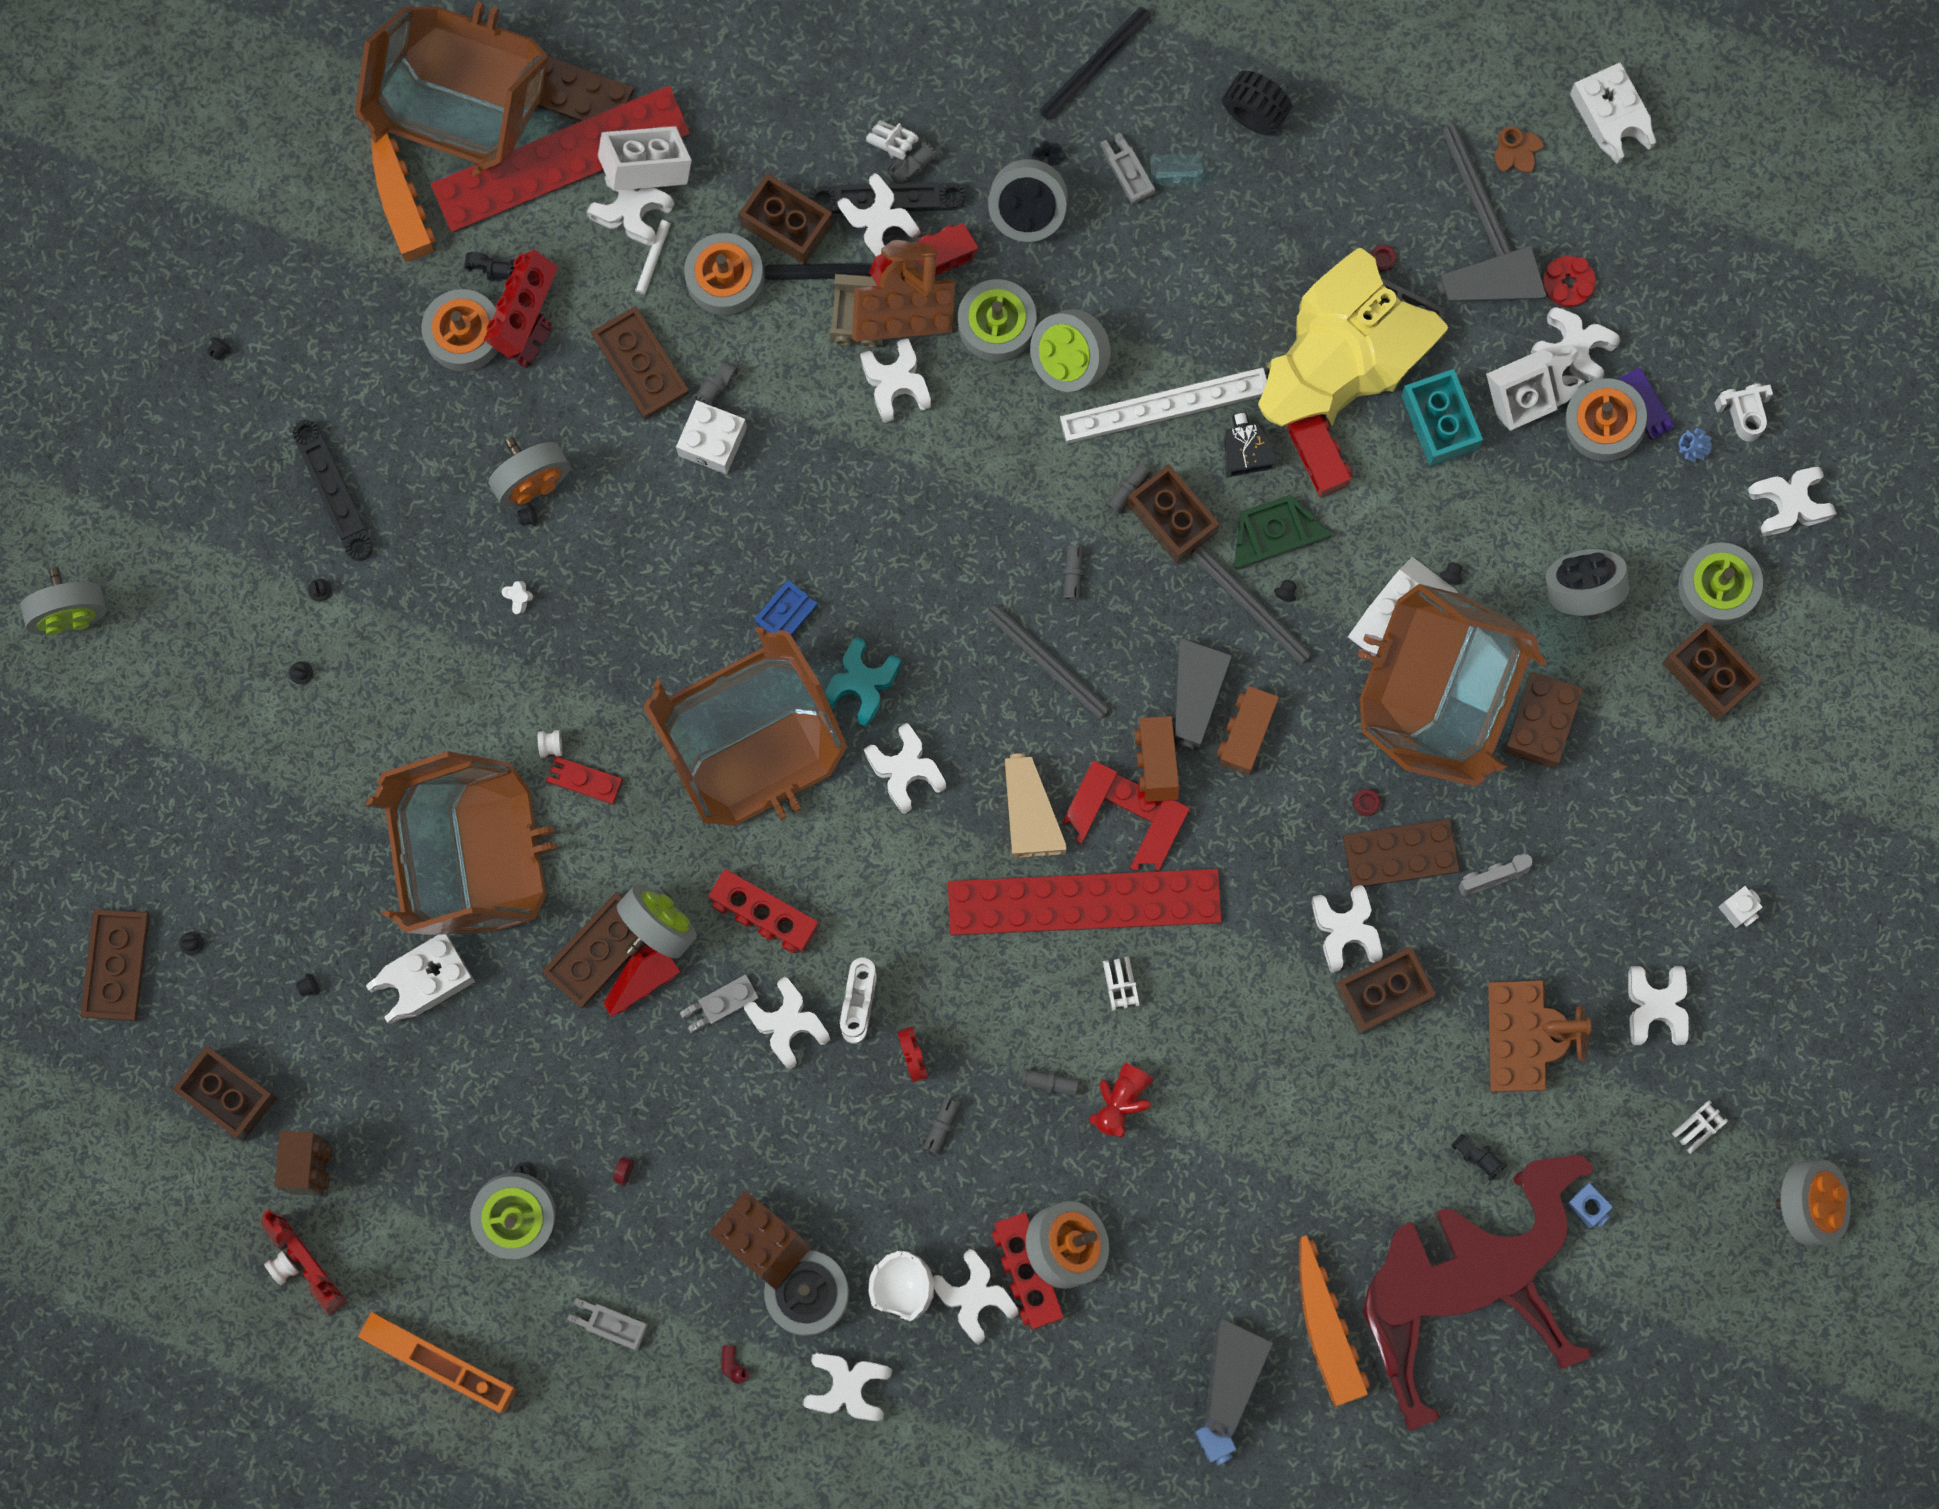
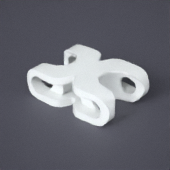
(629, 211)
(878, 216)
(1582, 340)
(895, 380)
(1792, 501)
(905, 768)
(1347, 928)
(858, 1000)
(1658, 1005)
(786, 1023)
(974, 1296)
(847, 1387)

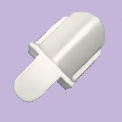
(892, 139)
(1121, 986)
(1702, 1124)

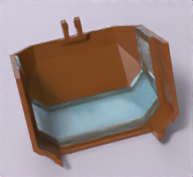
(450, 82)
(1444, 684)
(749, 733)
(462, 845)

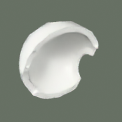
(901, 1285)

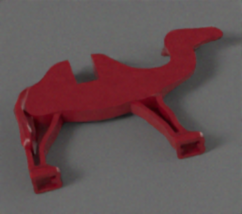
(1479, 1273)

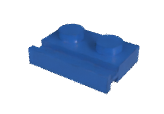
(786, 610)

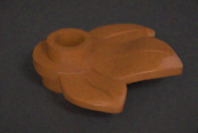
(1519, 153)

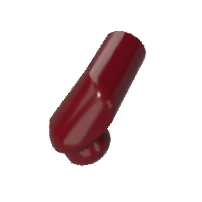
(731, 1367)

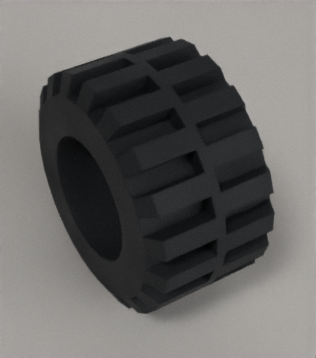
(1257, 103)

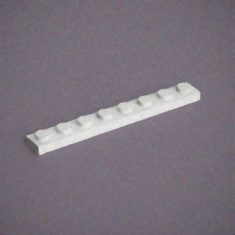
(1163, 405)

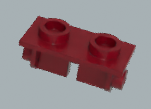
(539, 333)

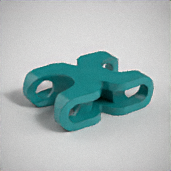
(862, 681)

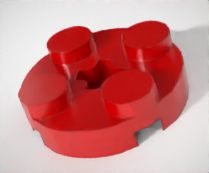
(1575, 268)
(912, 1054)

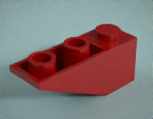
(638, 979)

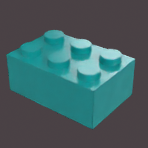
(1441, 417)

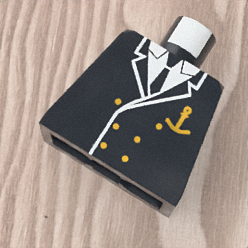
(1247, 448)

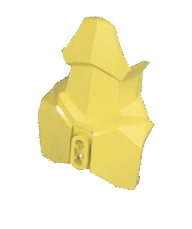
(1340, 351)

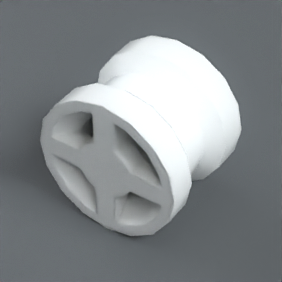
(550, 743)
(281, 1268)

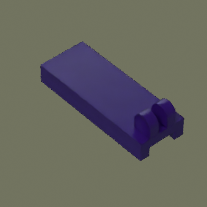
(1658, 420)

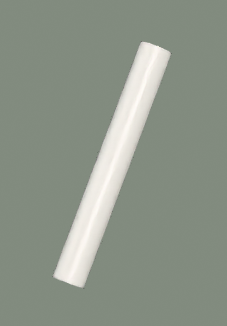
(653, 257)

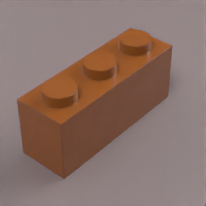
(1247, 730)
(1157, 759)

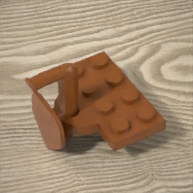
(907, 297)
(1523, 1036)

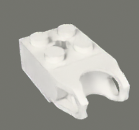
(1612, 119)
(1533, 385)
(416, 985)

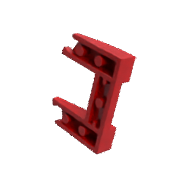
(1104, 784)
(319, 1283)

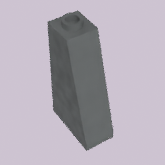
(1498, 277)
(1197, 689)
(1233, 1374)

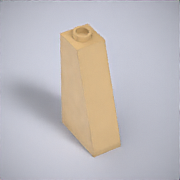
(1031, 817)

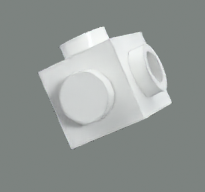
(1741, 907)

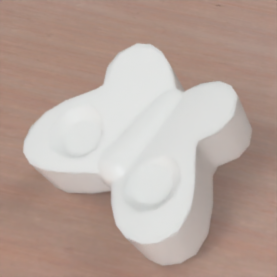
(518, 595)

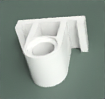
(1746, 407)

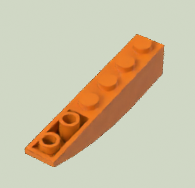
(398, 201)
(1327, 1332)
(438, 1363)

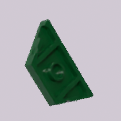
(1275, 530)

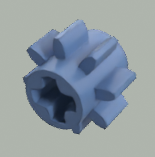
(1695, 445)

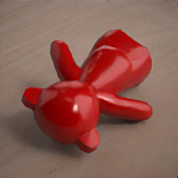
(1122, 1100)

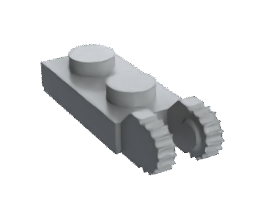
(1128, 170)
(1495, 875)
(721, 1003)
(611, 1325)

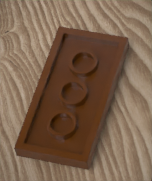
(580, 92)
(640, 362)
(1401, 853)
(592, 954)
(114, 965)

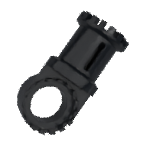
(494, 269)
(1485, 1159)

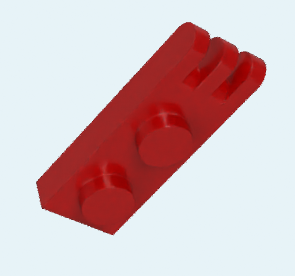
(585, 780)

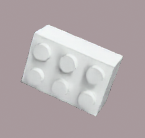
(644, 158)

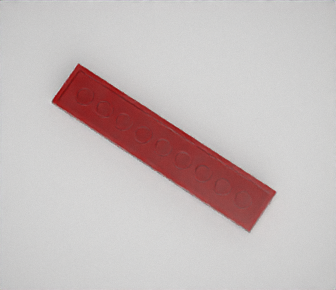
(549, 161)
(1084, 902)

